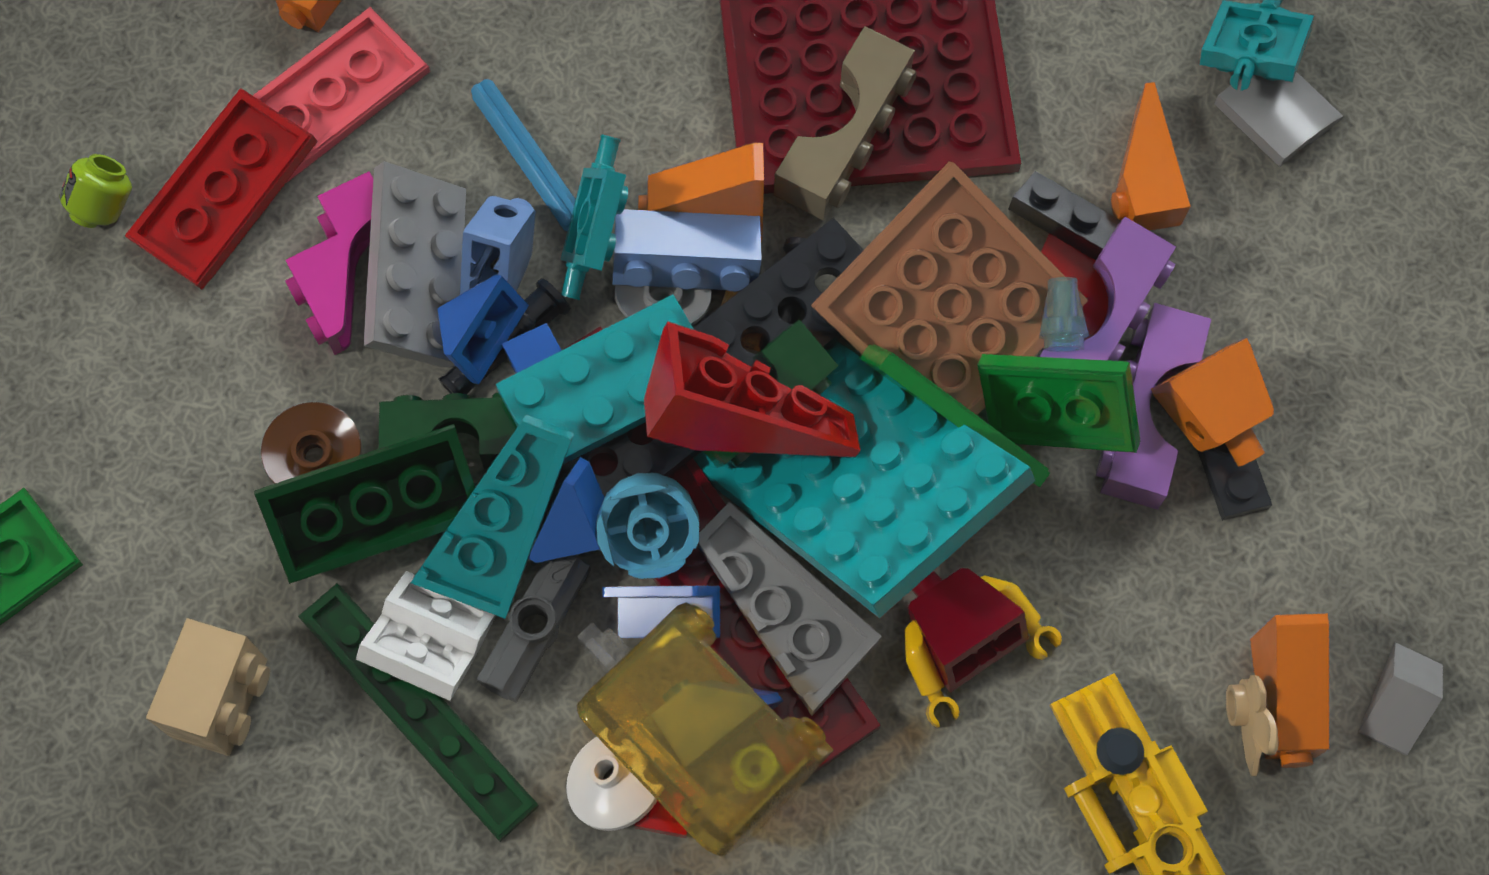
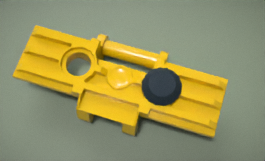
(1150, 780)

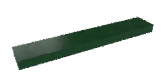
(423, 719)

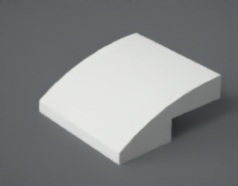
(425, 638)

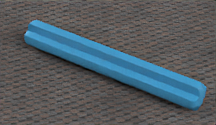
(525, 151)

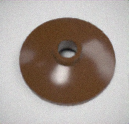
(306, 428)

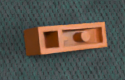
(1150, 177)

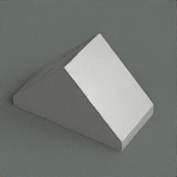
(1403, 699)

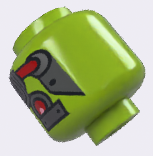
(95, 191)

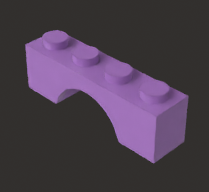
(1129, 268)
(1167, 345)

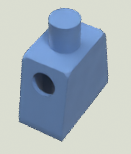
(497, 231)

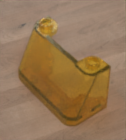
(700, 733)

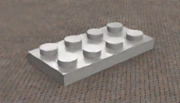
(412, 262)

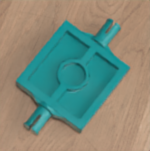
(1256, 41)
(593, 216)

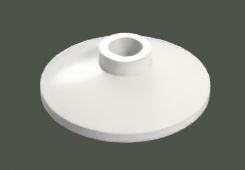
(608, 802)

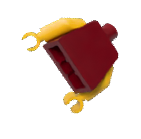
(964, 628)

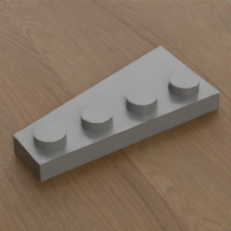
(793, 614)

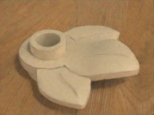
(1248, 709)

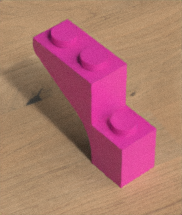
(328, 270)

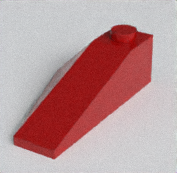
(721, 404)

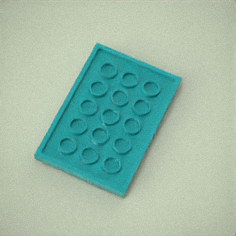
(893, 508)

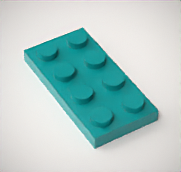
(595, 383)

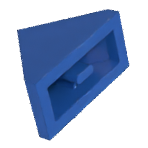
(478, 324)
(572, 518)

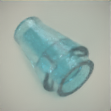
(1063, 317)

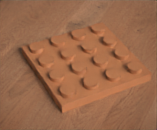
(945, 287)

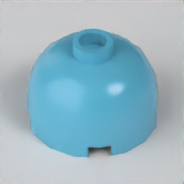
(647, 525)

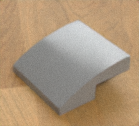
(1279, 114)

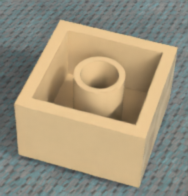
(209, 688)

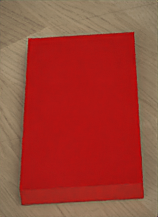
(221, 188)

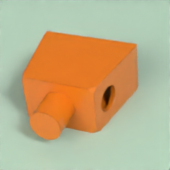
(1220, 401)

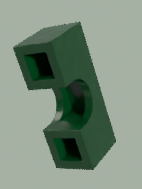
(794, 361)
(480, 417)

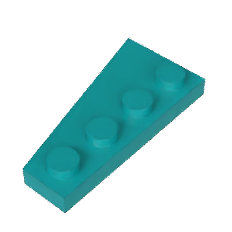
(497, 526)

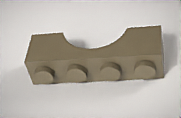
(819, 168)

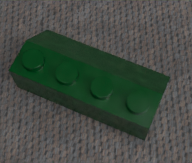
(366, 503)

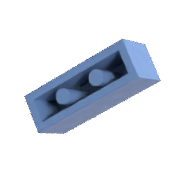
(686, 250)

